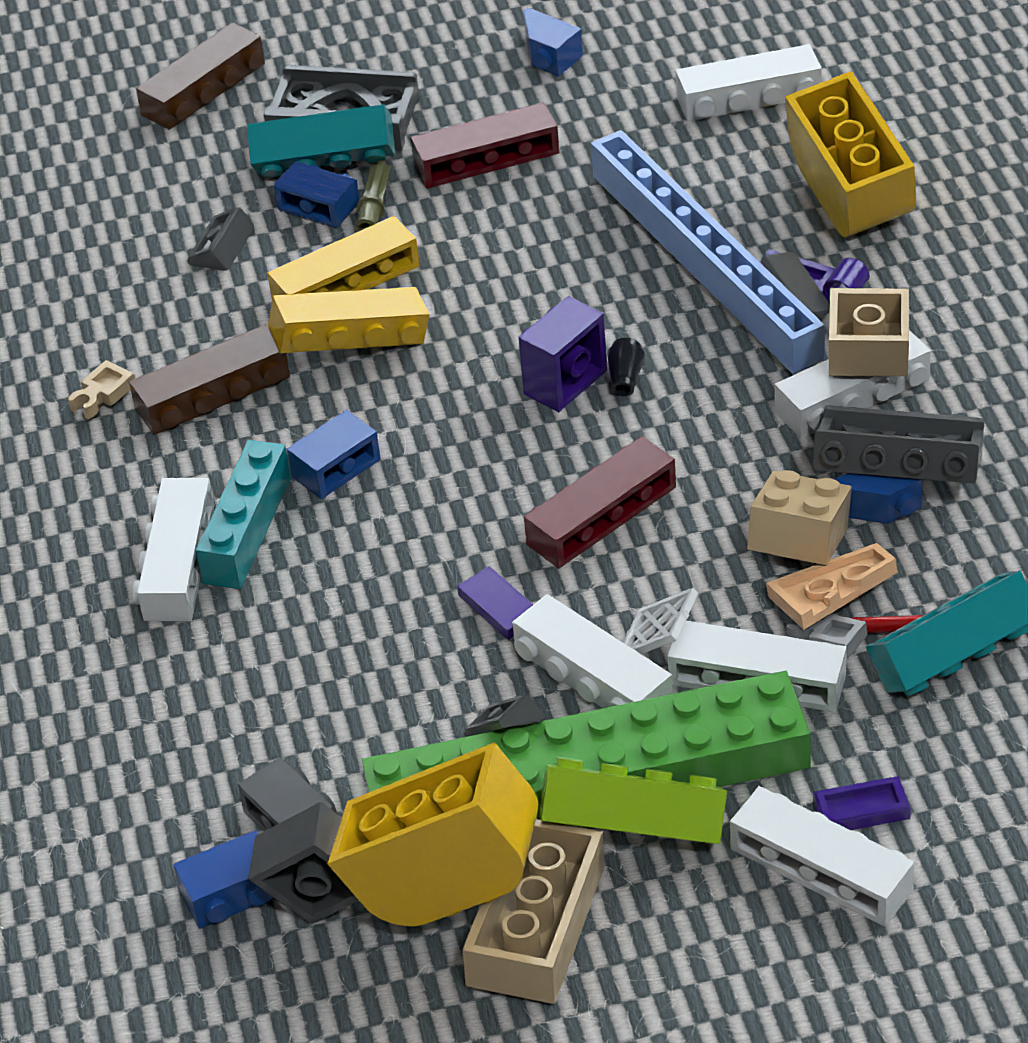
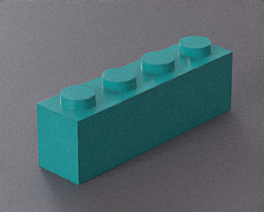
(321, 139)
(243, 514)
(952, 633)

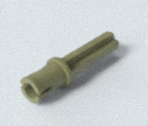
(371, 205)

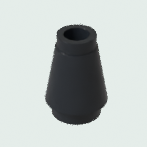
(625, 363)

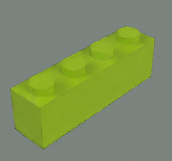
(633, 803)

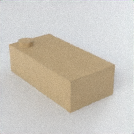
(530, 934)

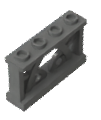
(327, 84)
(899, 444)

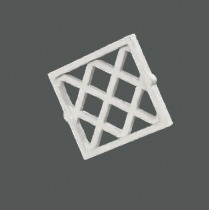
(662, 637)

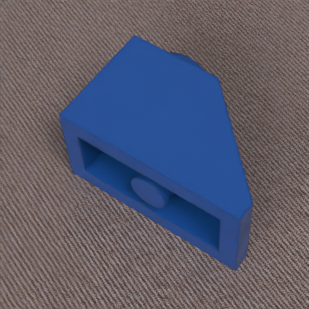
(551, 42)
(882, 497)

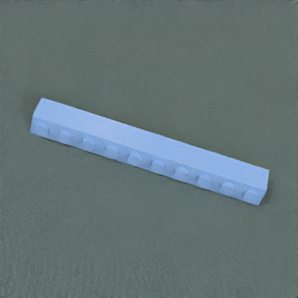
(709, 252)

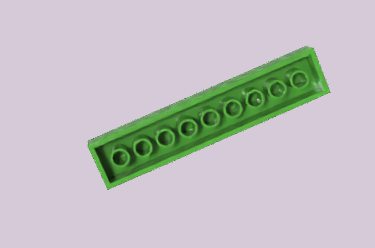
(715, 731)

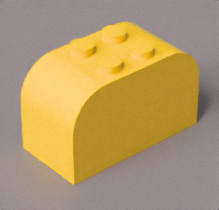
(849, 155)
(437, 839)

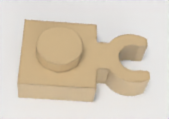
(101, 386)

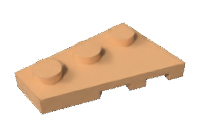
(824, 589)

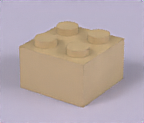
(868, 332)
(799, 517)

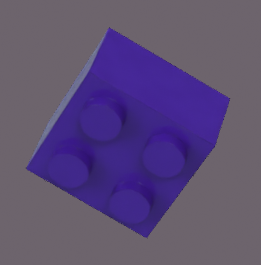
(563, 353)

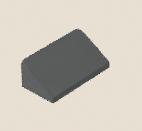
(222, 240)
(794, 276)
(506, 714)

